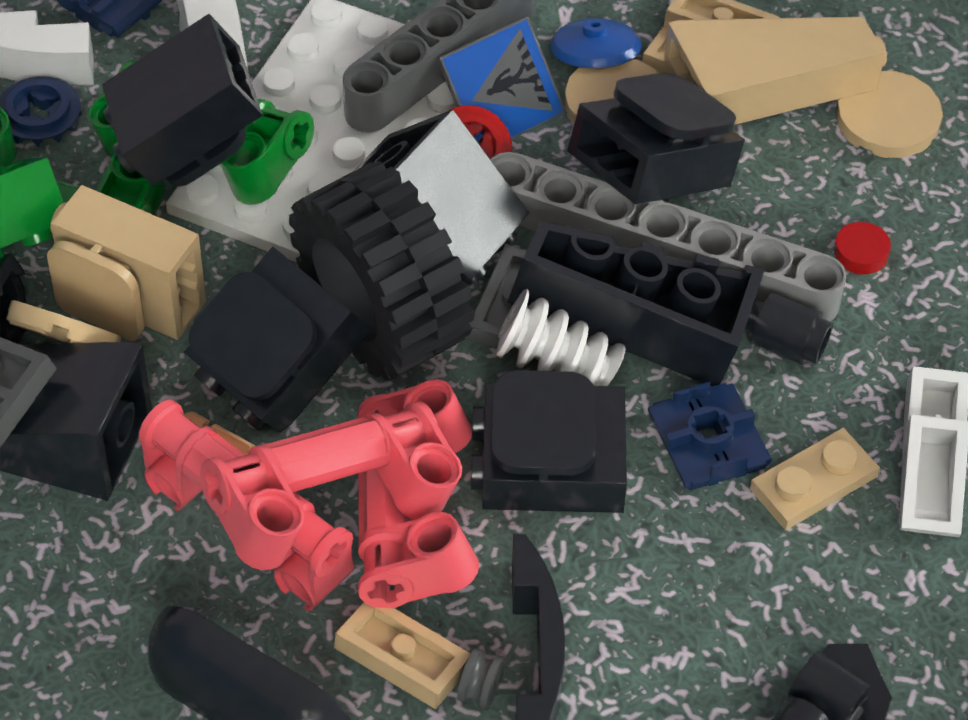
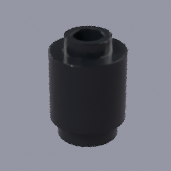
(789, 329)

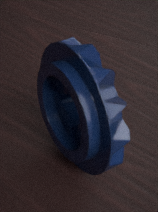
(48, 94)

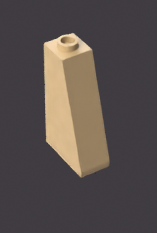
(776, 62)

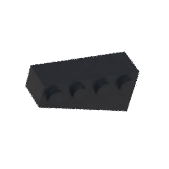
(652, 303)

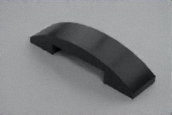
(536, 594)

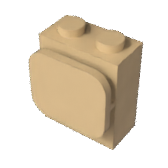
(124, 267)

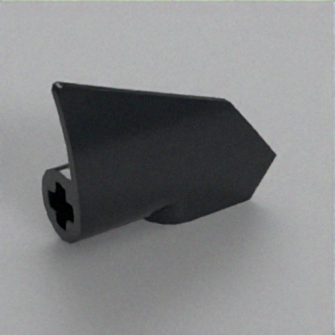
(838, 686)

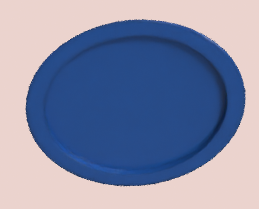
(595, 43)

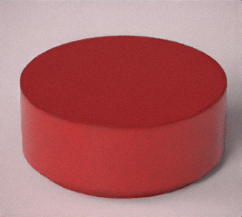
(862, 247)

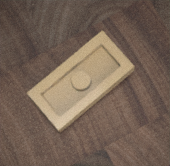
(814, 478)
(402, 652)

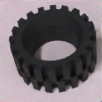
(386, 264)

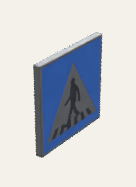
(505, 76)

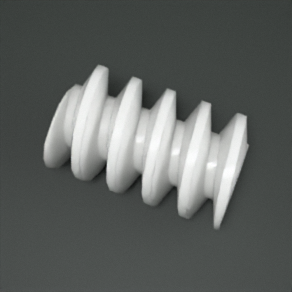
(556, 345)

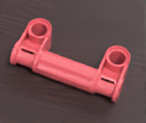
(173, 461)
(258, 488)
(419, 554)

